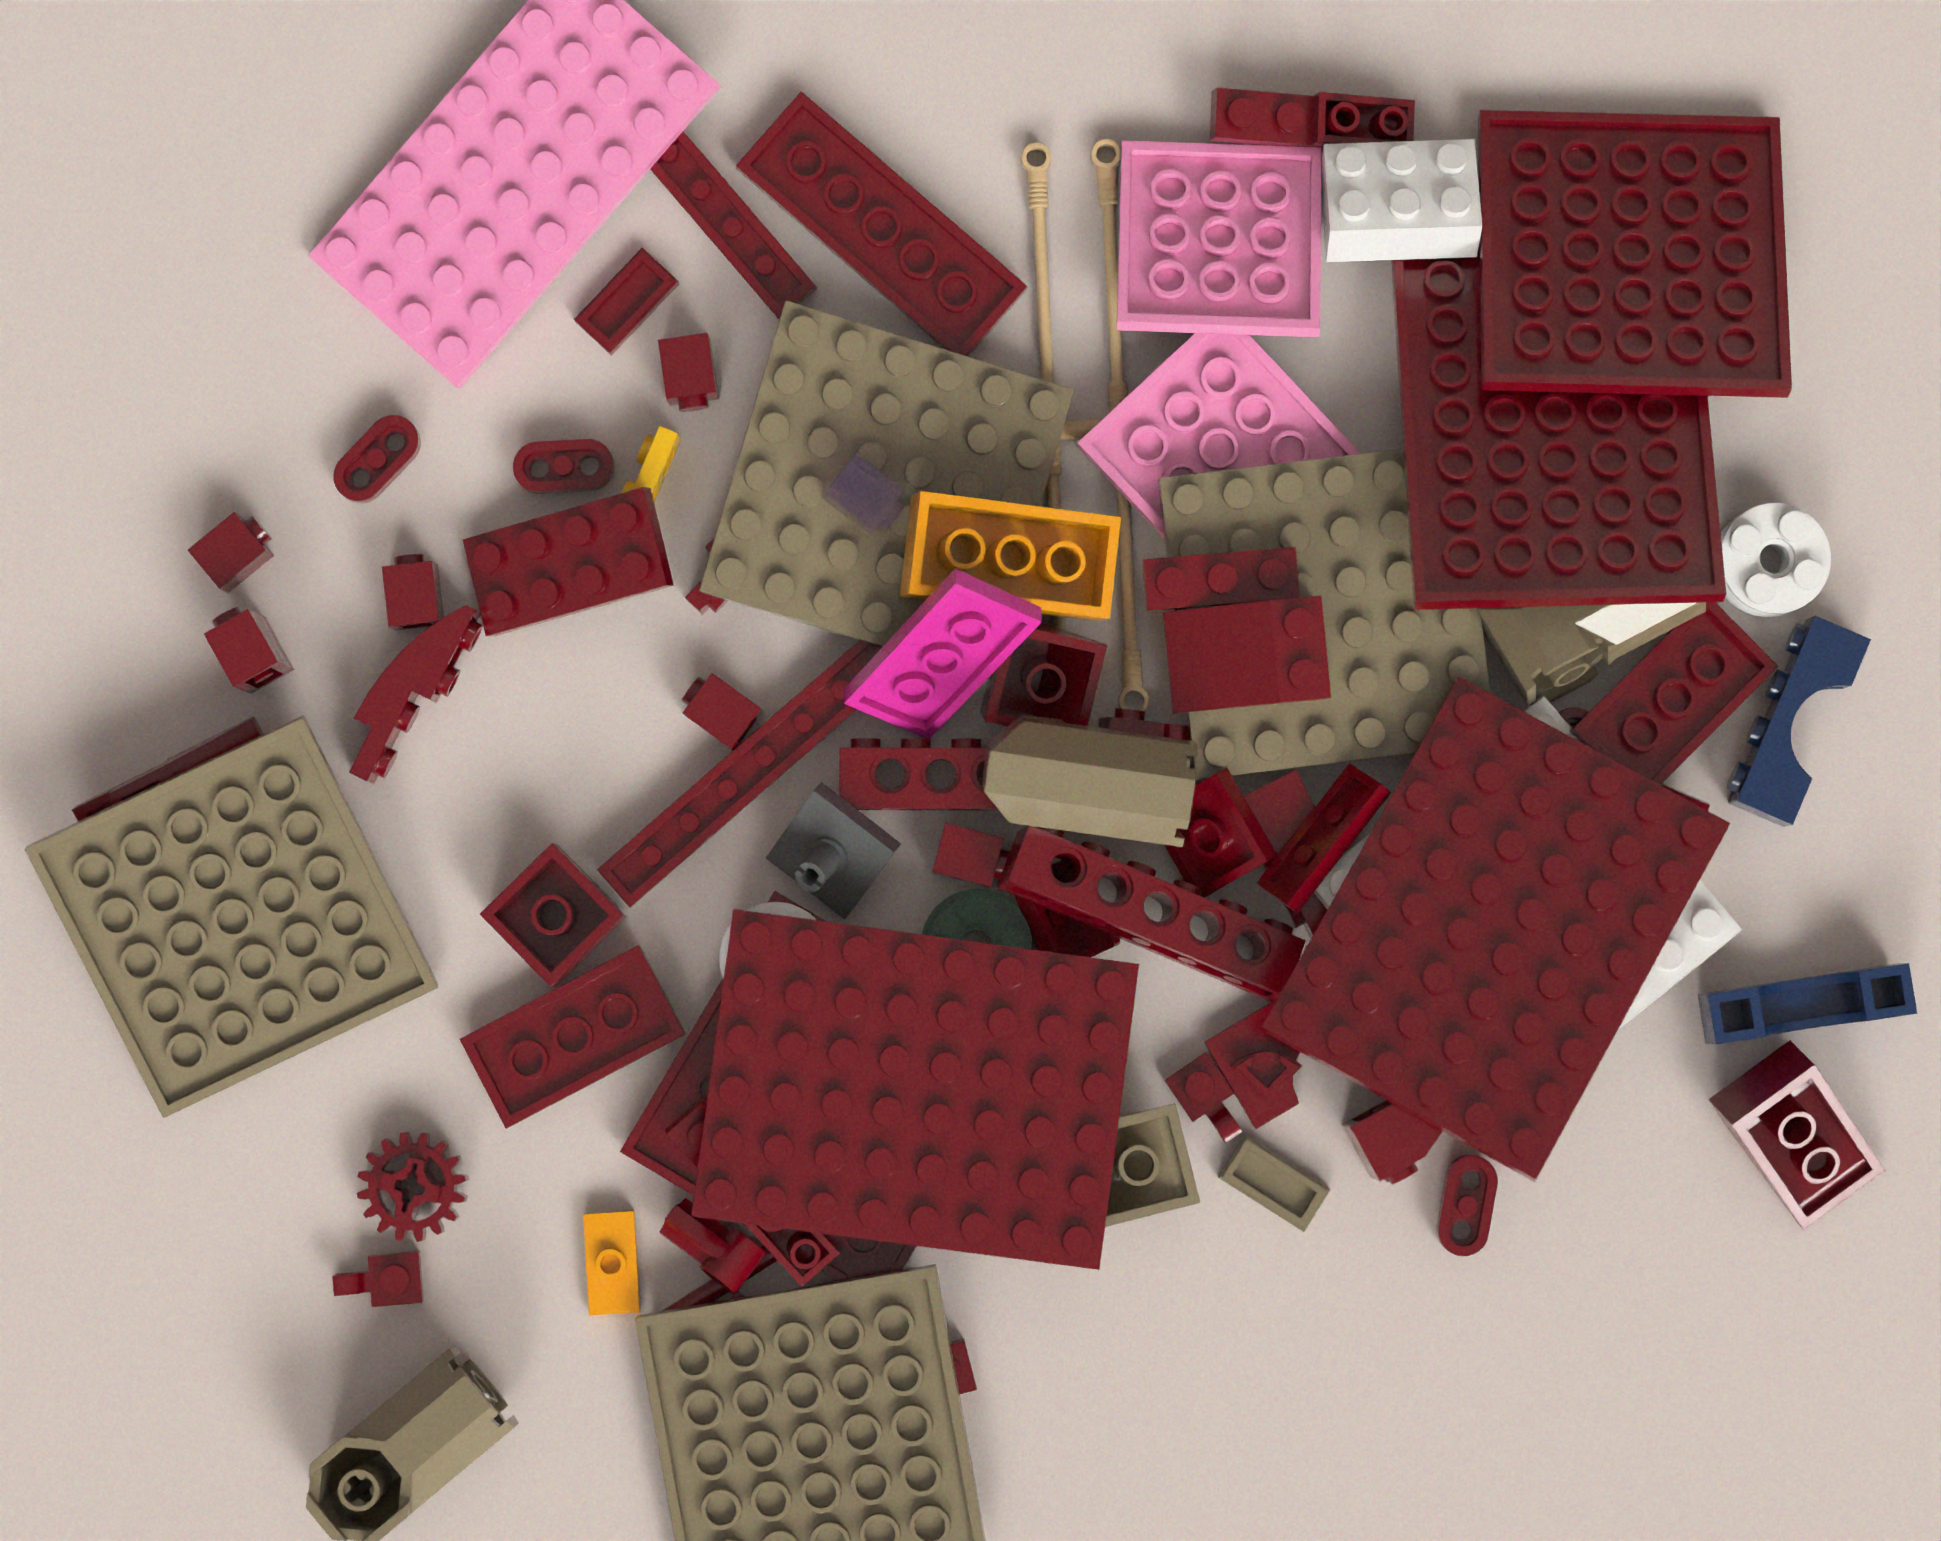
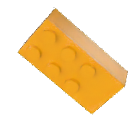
(1030, 551)

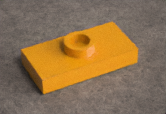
(611, 1263)

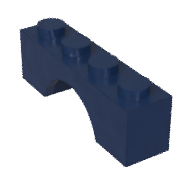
(1771, 778)
(1807, 1003)

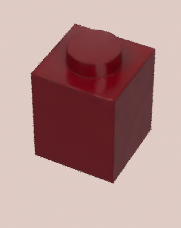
(688, 371)
(232, 551)
(412, 592)
(720, 710)
(970, 855)

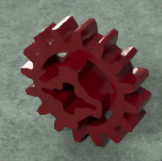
(437, 1192)

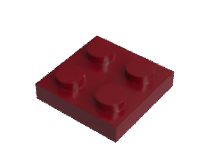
(1221, 836)

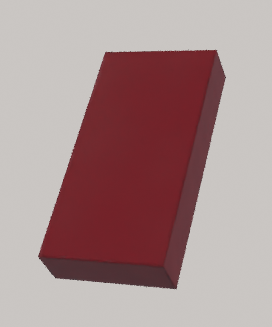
(626, 301)

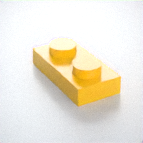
(656, 456)

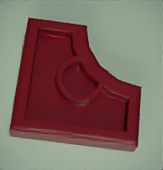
(1247, 1038)

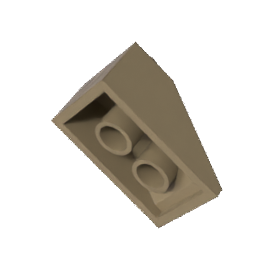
(1150, 1166)

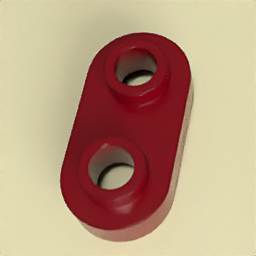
(373, 455)
(564, 466)
(1468, 1205)

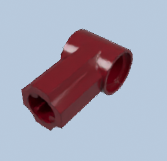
(722, 1252)

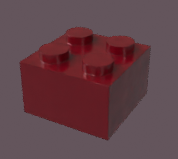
(553, 915)

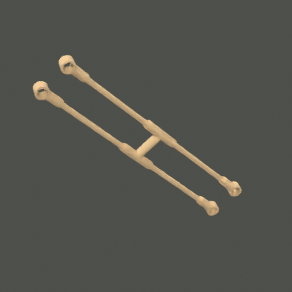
(1116, 388)

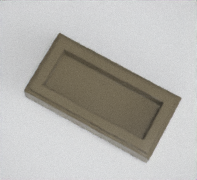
(1274, 1183)

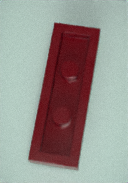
(1220, 578)
(1323, 837)

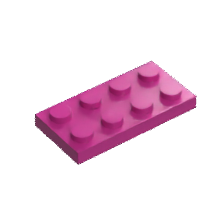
(942, 654)

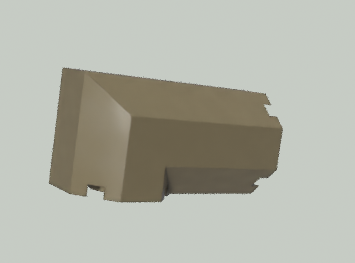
(1558, 646)
(1091, 780)
(406, 1450)

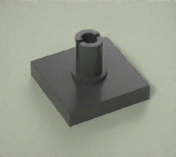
(833, 850)

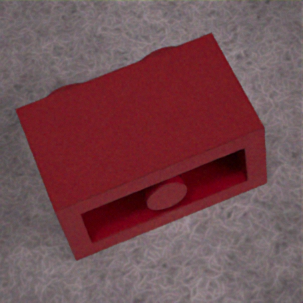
(247, 649)

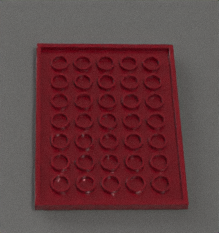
(1542, 489)
(1495, 928)
(915, 1089)

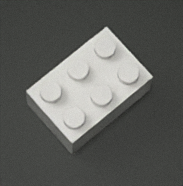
(1400, 200)

